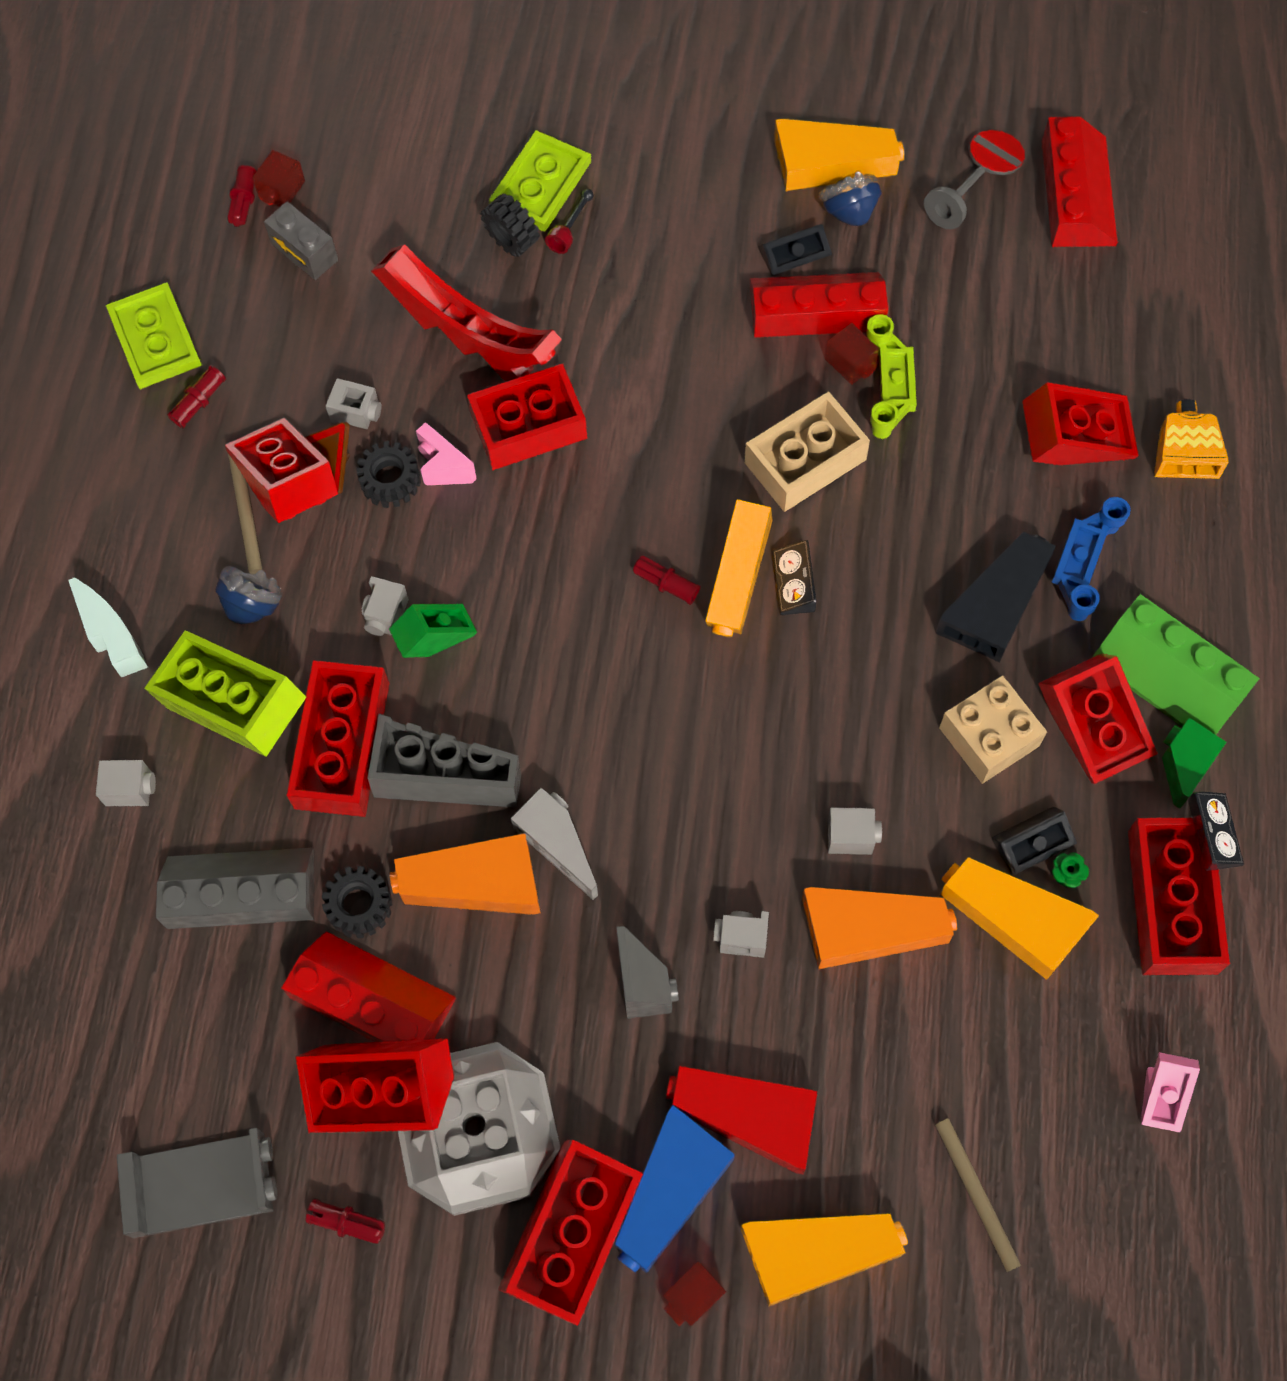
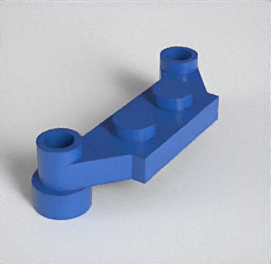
(1082, 554)

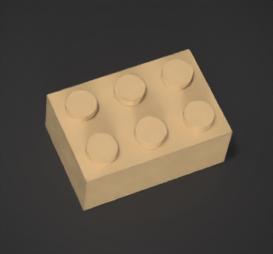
(806, 451)

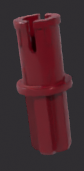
(241, 196)
(666, 579)
(345, 1221)

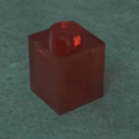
(278, 179)
(852, 354)
(692, 1296)

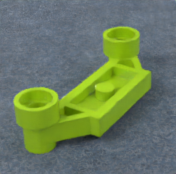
(896, 377)

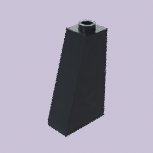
(994, 604)

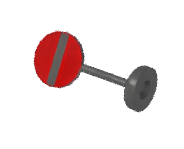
(991, 152)

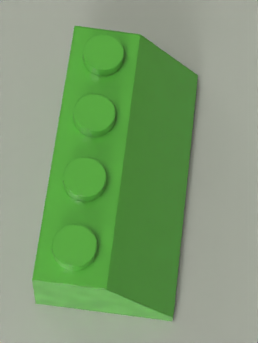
(1176, 667)

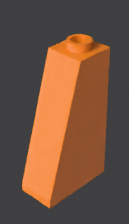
(471, 876)
(871, 925)

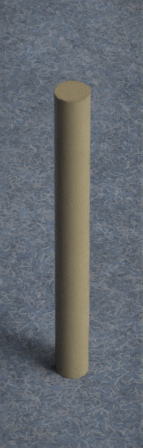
(246, 519)
(978, 1195)

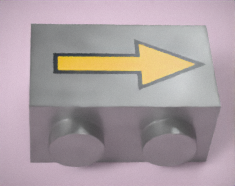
(301, 240)

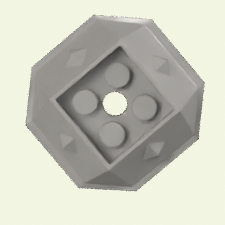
(510, 1153)

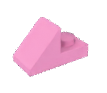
(445, 462)
(1168, 1091)

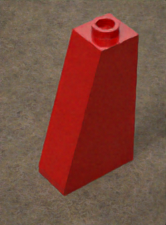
(753, 1113)

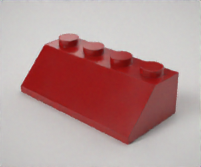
(1078, 184)
(816, 303)
(366, 992)
(375, 1085)
(570, 1231)

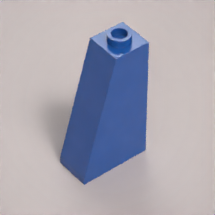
(674, 1184)

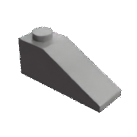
(554, 836)

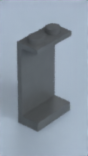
(196, 1185)

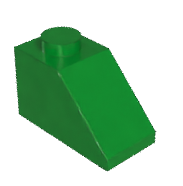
(431, 629)
(1189, 758)

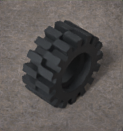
(510, 225)
(383, 458)
(342, 886)

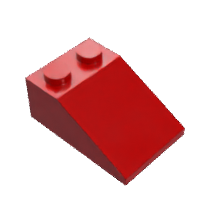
(1078, 425)
(283, 469)
(1099, 716)

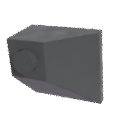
(644, 978)

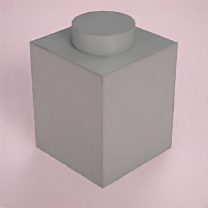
(124, 783)
(853, 831)

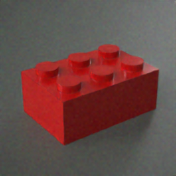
(527, 416)

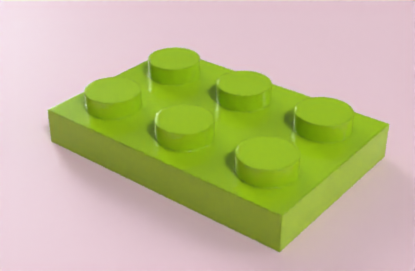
(544, 177)
(153, 335)

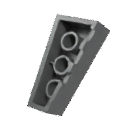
(439, 768)

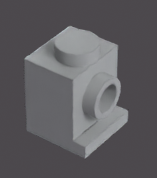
(353, 404)
(383, 605)
(742, 933)

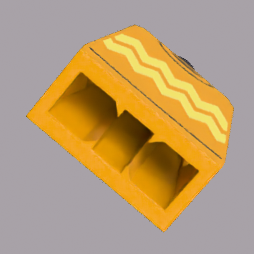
(1190, 444)

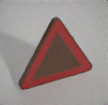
(333, 446)

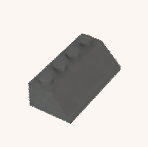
(236, 888)

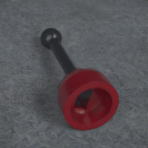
(560, 237)

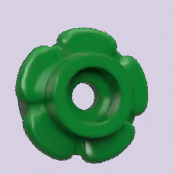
(1067, 878)

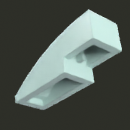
(107, 630)

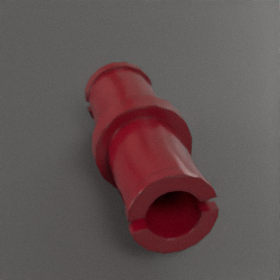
(196, 397)

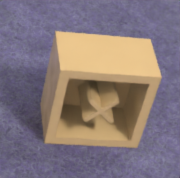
(992, 729)

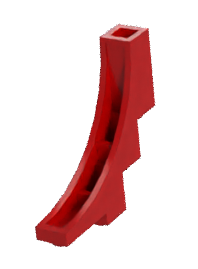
(433, 303)

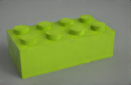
(226, 692)

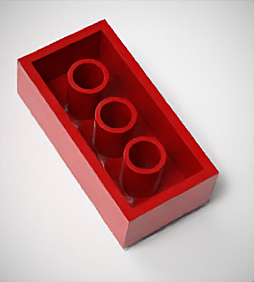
(337, 738)
(1176, 900)

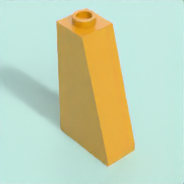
(829, 152)
(739, 567)
(1018, 914)
(818, 1251)

